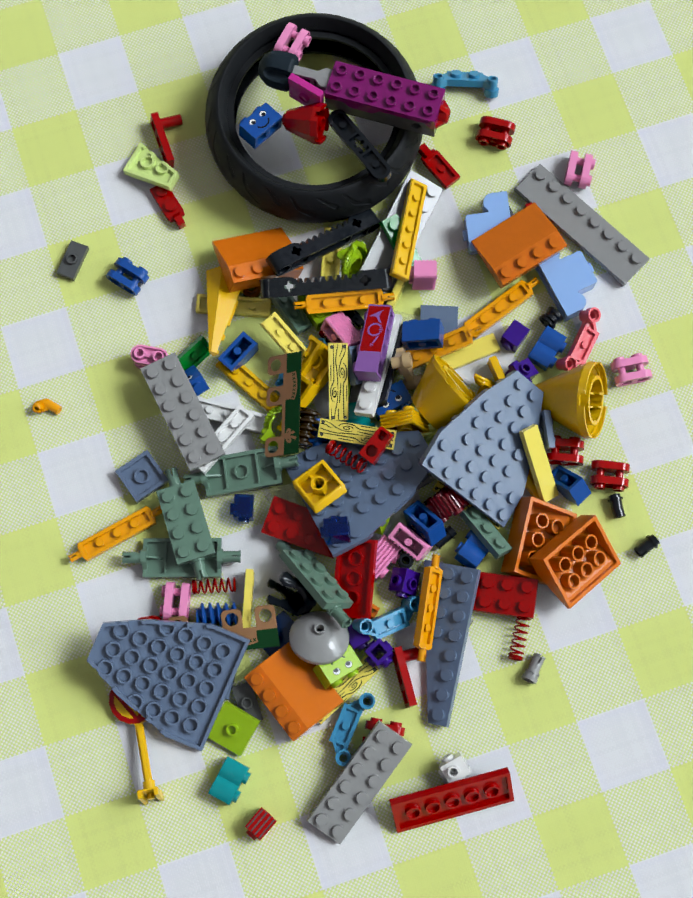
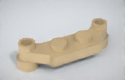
(403, 361)

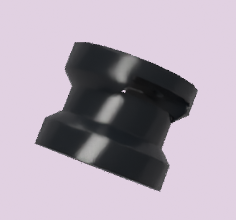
(551, 317)

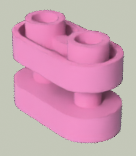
(301, 40)
(587, 164)
(145, 355)
(637, 362)
(169, 592)

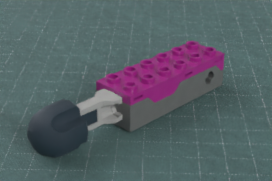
(364, 92)

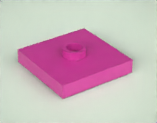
(304, 91)

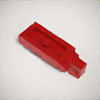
(438, 166)
(169, 205)

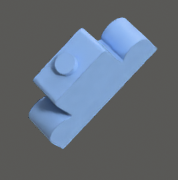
(495, 212)
(567, 281)

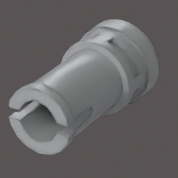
(532, 673)

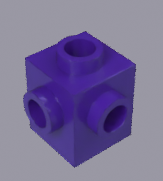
(529, 372)
(404, 582)
(379, 647)

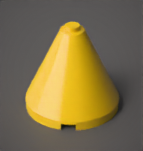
(577, 398)

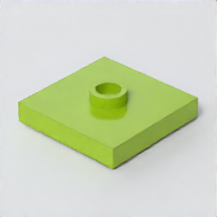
(233, 728)

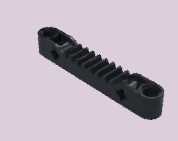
(298, 254)
(275, 286)

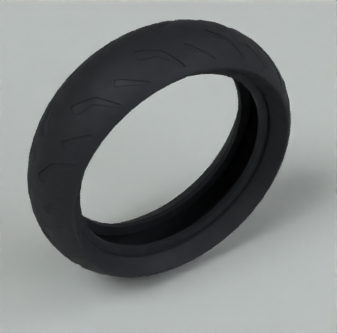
(283, 198)

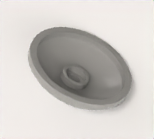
(317, 646)

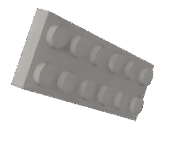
(182, 411)
(359, 782)

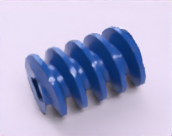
(213, 615)

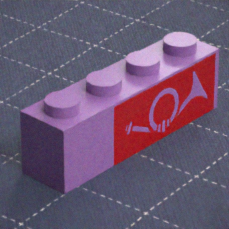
(374, 342)

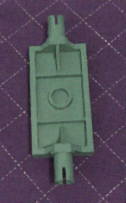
(243, 472)
(186, 523)
(160, 562)
(317, 582)

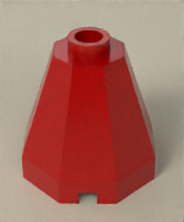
(308, 122)

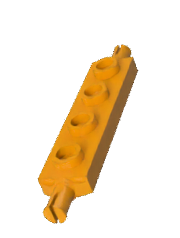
(343, 300)
(502, 306)
(452, 342)
(116, 534)
(428, 607)

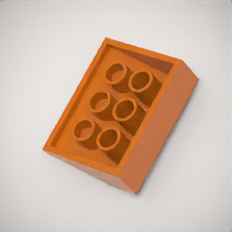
(519, 244)
(245, 257)
(532, 528)
(576, 560)
(292, 692)

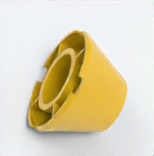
(440, 393)

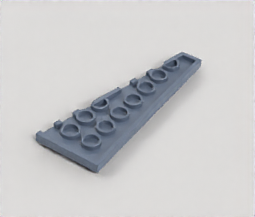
(449, 639)

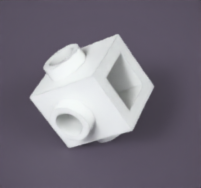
(454, 761)

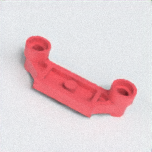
(583, 341)

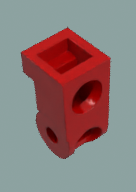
(376, 445)

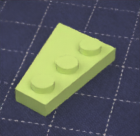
(150, 169)

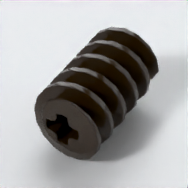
(306, 426)

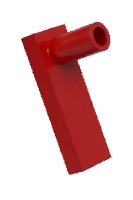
(158, 125)
(399, 660)

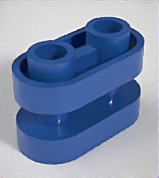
(126, 266)

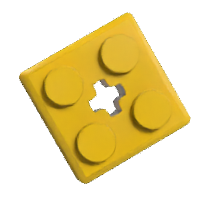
(404, 420)
(330, 485)

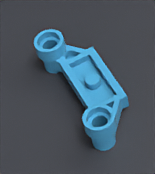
(468, 79)
(390, 621)
(347, 724)

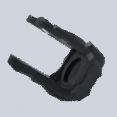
(294, 602)

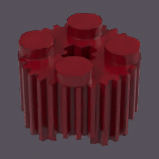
(446, 503)

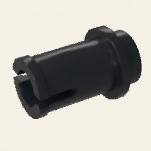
(616, 505)
(450, 533)
(647, 545)
(407, 557)

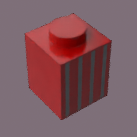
(260, 824)

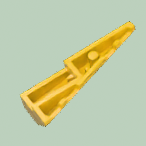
(220, 307)
(313, 371)

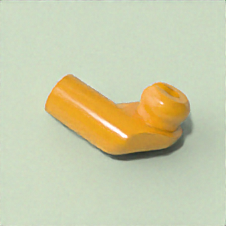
(46, 405)

